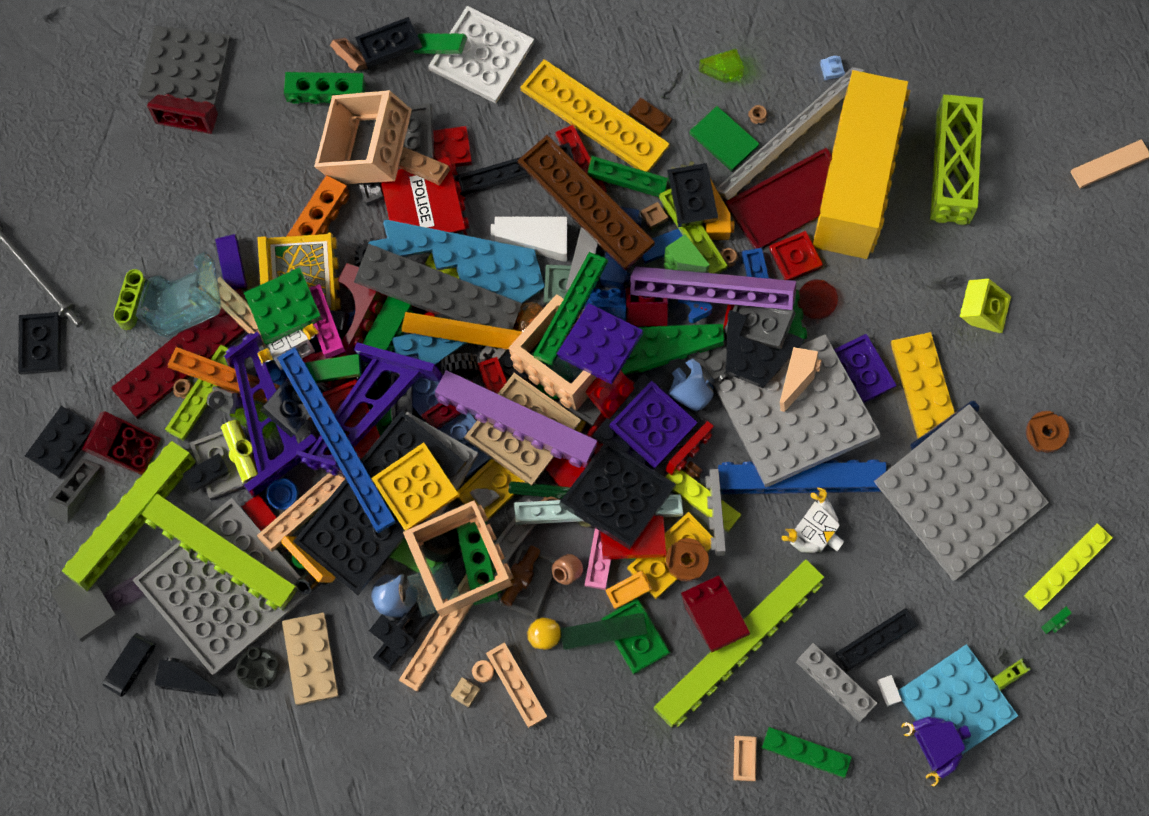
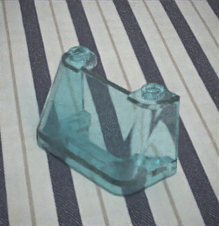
(183, 303)

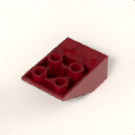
(121, 443)

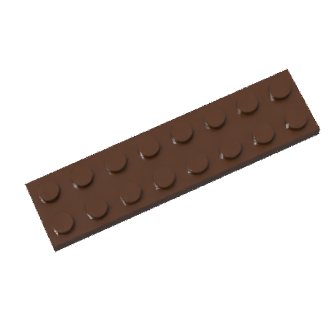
(586, 202)

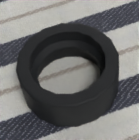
(442, 555)

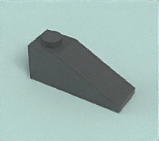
(73, 490)

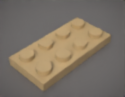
(310, 659)

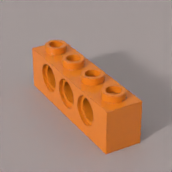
(316, 206)

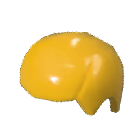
(544, 633)

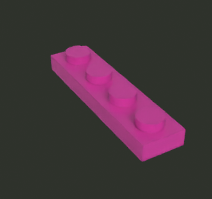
(328, 333)

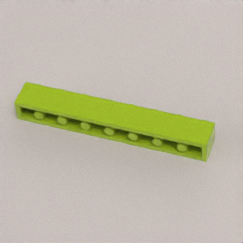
(127, 516)
(220, 552)

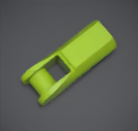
(1008, 676)

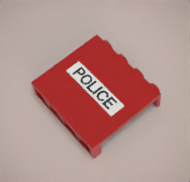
(425, 203)

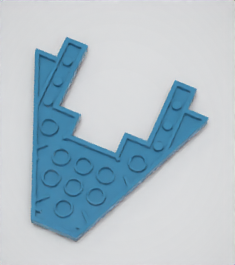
(482, 262)

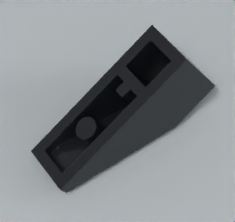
(178, 677)

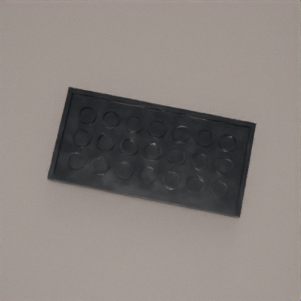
(341, 532)

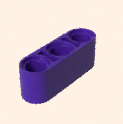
(231, 261)

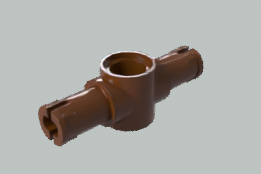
(522, 575)

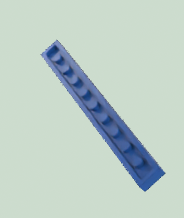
(336, 440)

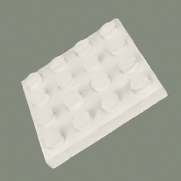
(488, 57)

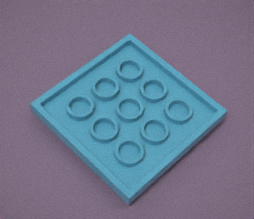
(959, 693)

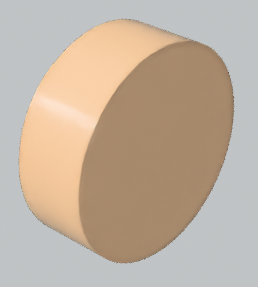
(483, 671)

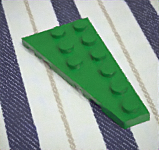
(668, 343)

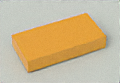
(628, 589)

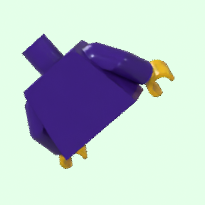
(940, 744)

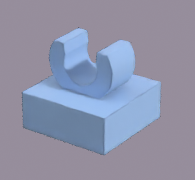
(832, 67)

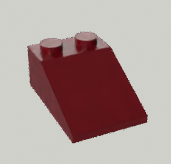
(714, 613)

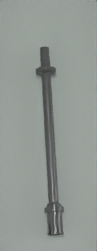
(65, 309)

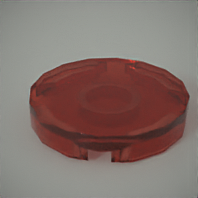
(817, 299)

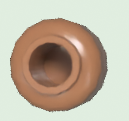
(567, 569)

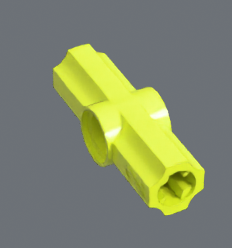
(236, 440)

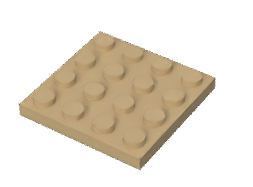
(511, 453)

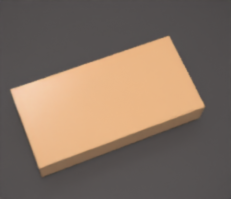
(744, 758)

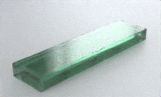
(603, 631)

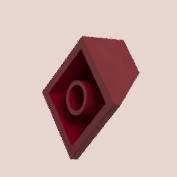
(646, 310)

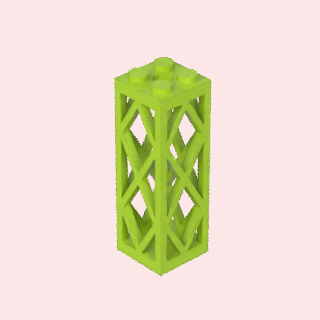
(952, 112)

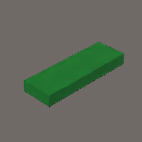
(441, 43)
(335, 368)

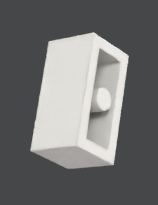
(889, 690)

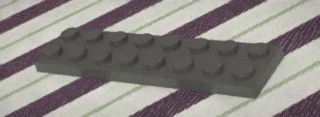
(434, 290)

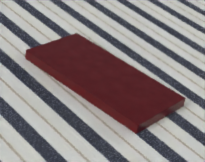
(782, 201)

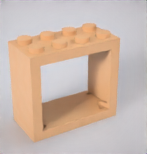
(386, 143)
(572, 394)
(467, 513)

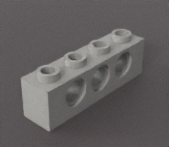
(836, 682)

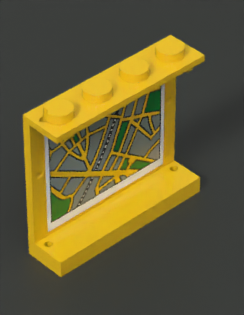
(309, 252)

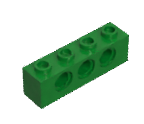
(316, 82)
(469, 552)

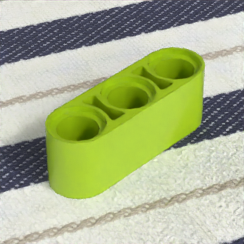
(127, 291)

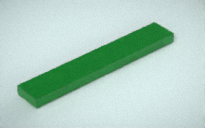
(570, 308)

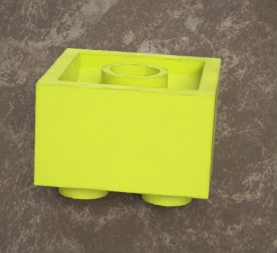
(985, 305)

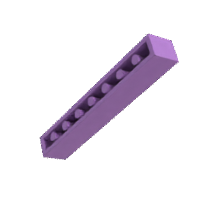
(713, 288)
(515, 419)

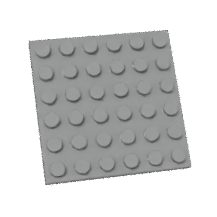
(814, 429)
(961, 492)
(208, 608)

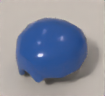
(282, 493)

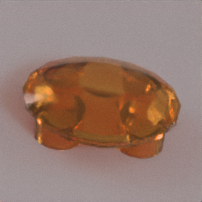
(527, 313)

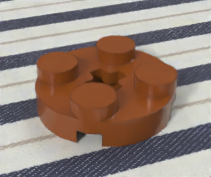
(1053, 422)
(697, 553)

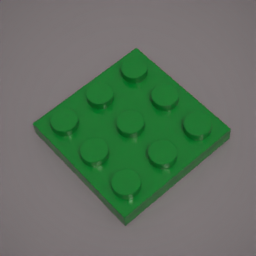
(282, 306)

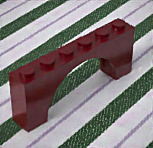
(367, 307)

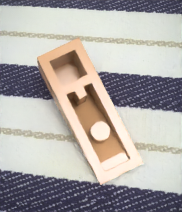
(800, 374)

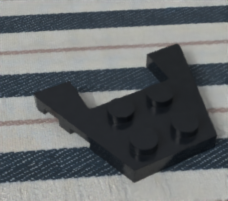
(753, 360)

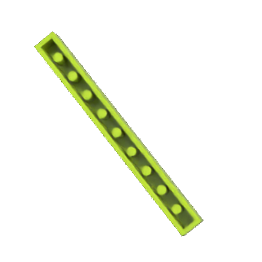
(718, 665)

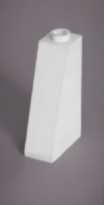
(542, 234)

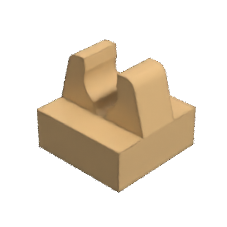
(465, 692)

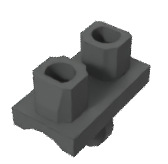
(224, 400)

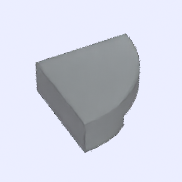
(484, 496)

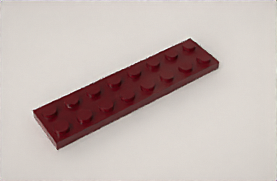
(154, 380)

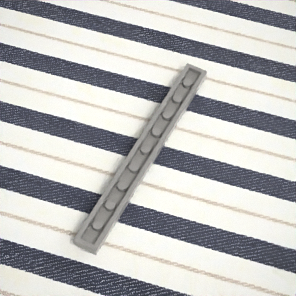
(785, 137)

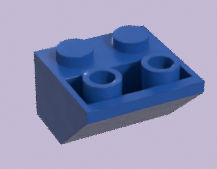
(610, 301)

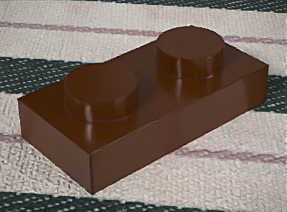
(650, 116)

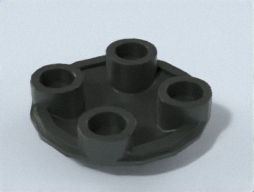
(257, 668)

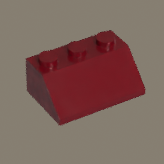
(183, 113)

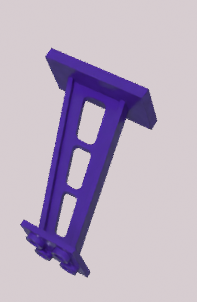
(380, 361)
(267, 469)

